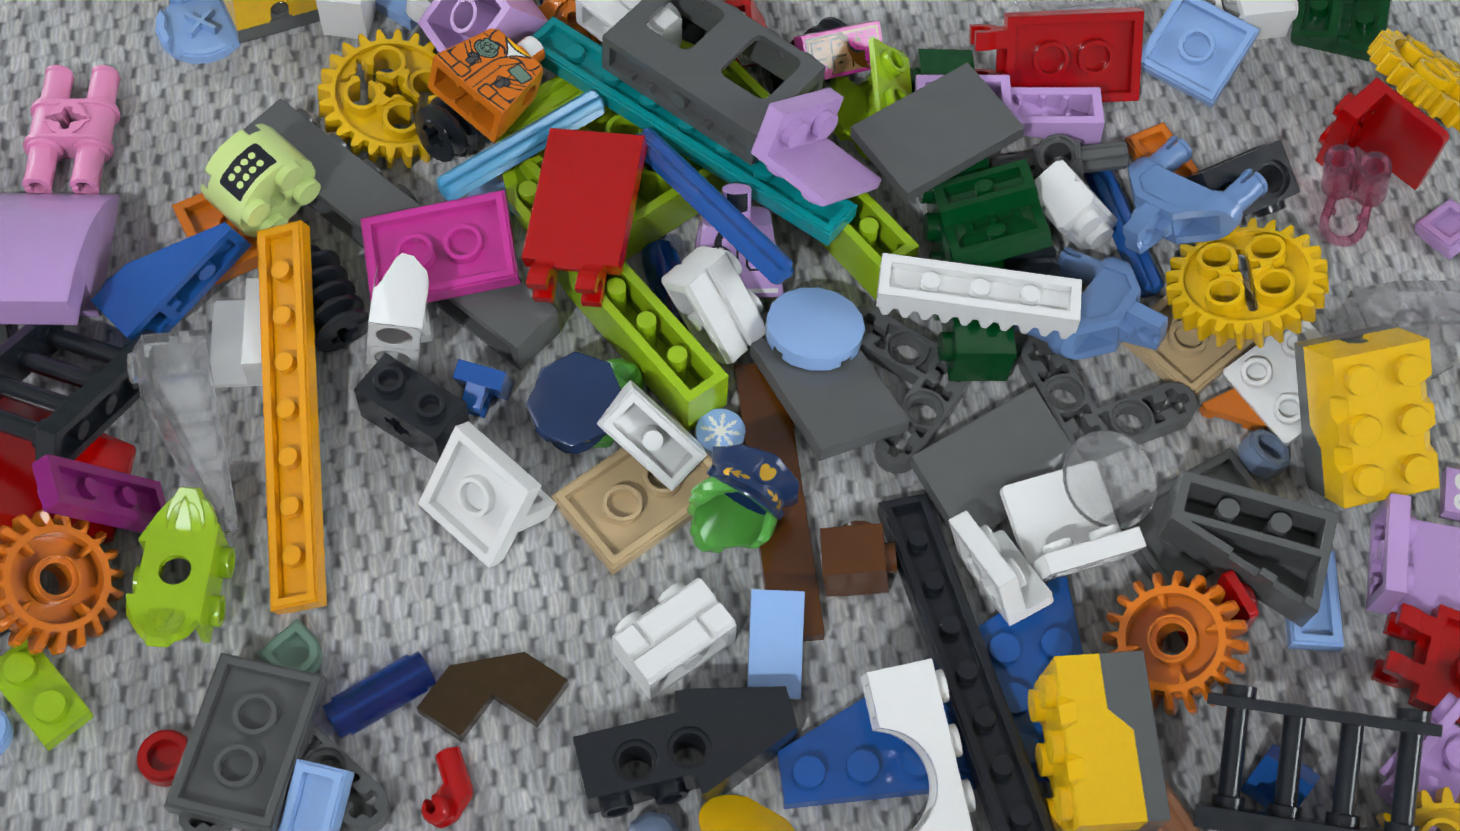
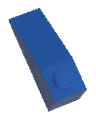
(169, 282)

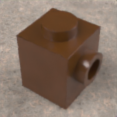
(856, 559)

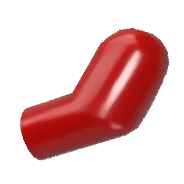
(453, 794)

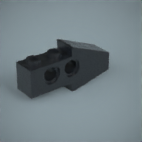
(731, 727)

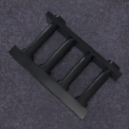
(74, 418)
(1227, 808)

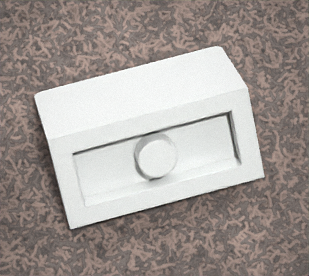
(237, 340)

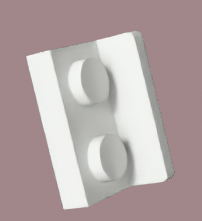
(999, 569)

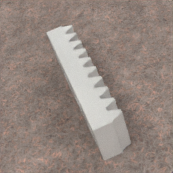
(979, 294)

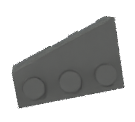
(1266, 539)

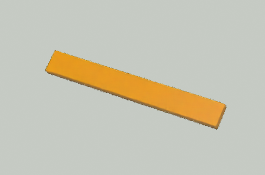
(291, 420)

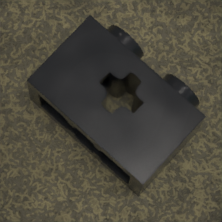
(410, 406)

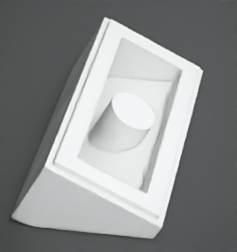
(651, 436)

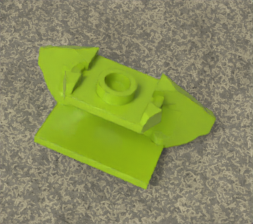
(880, 88)
(171, 612)

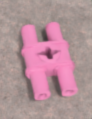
(71, 130)

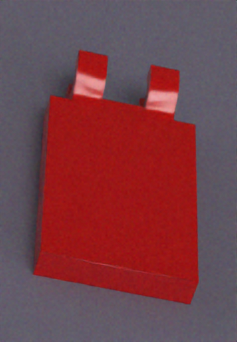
(1068, 49)
(583, 211)
(1435, 656)

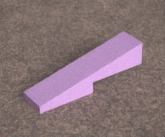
(1047, 110)

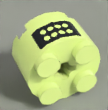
(259, 180)

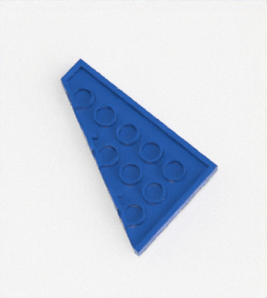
(852, 763)

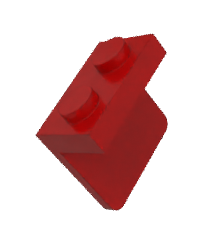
(1389, 124)

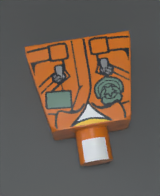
(489, 79)

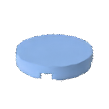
(196, 31)
(814, 328)

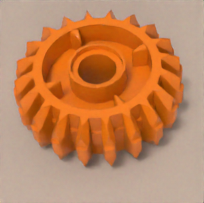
(81, 575)
(1187, 610)

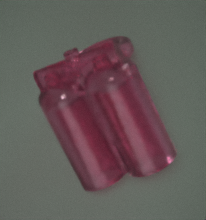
(1355, 179)

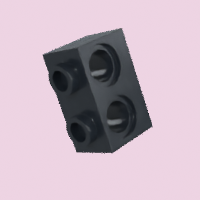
(1266, 159)

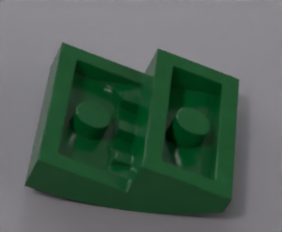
(1340, 25)
(992, 214)

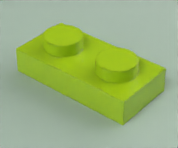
(41, 695)

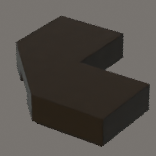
(470, 687)

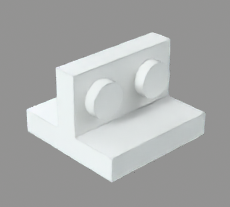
(483, 495)

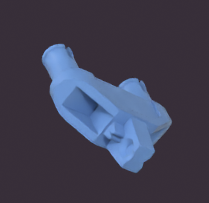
(1180, 208)
(1108, 309)

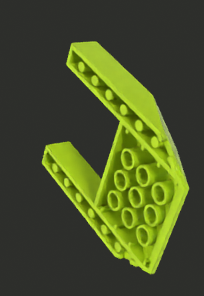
(631, 314)

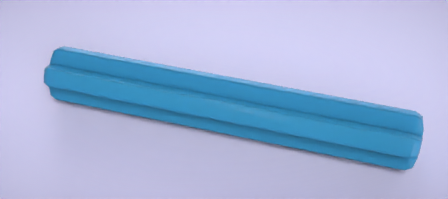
(518, 146)

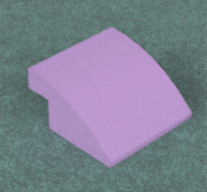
(53, 255)

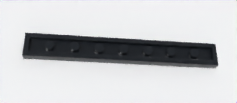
(956, 646)

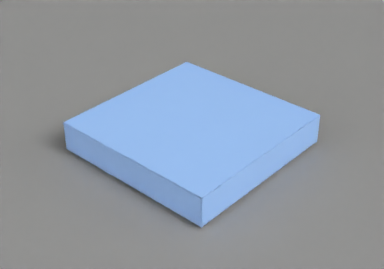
(1197, 48)

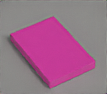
(459, 242)

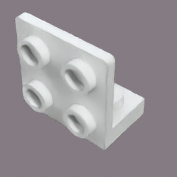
(1269, 382)
(1055, 535)

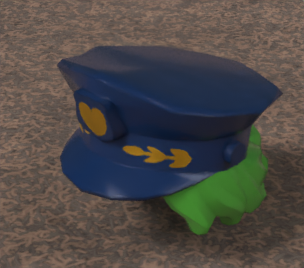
(574, 396)
(740, 498)

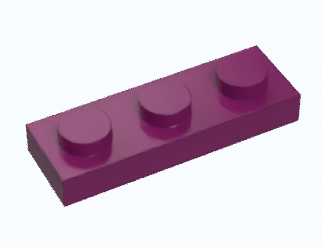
(96, 493)

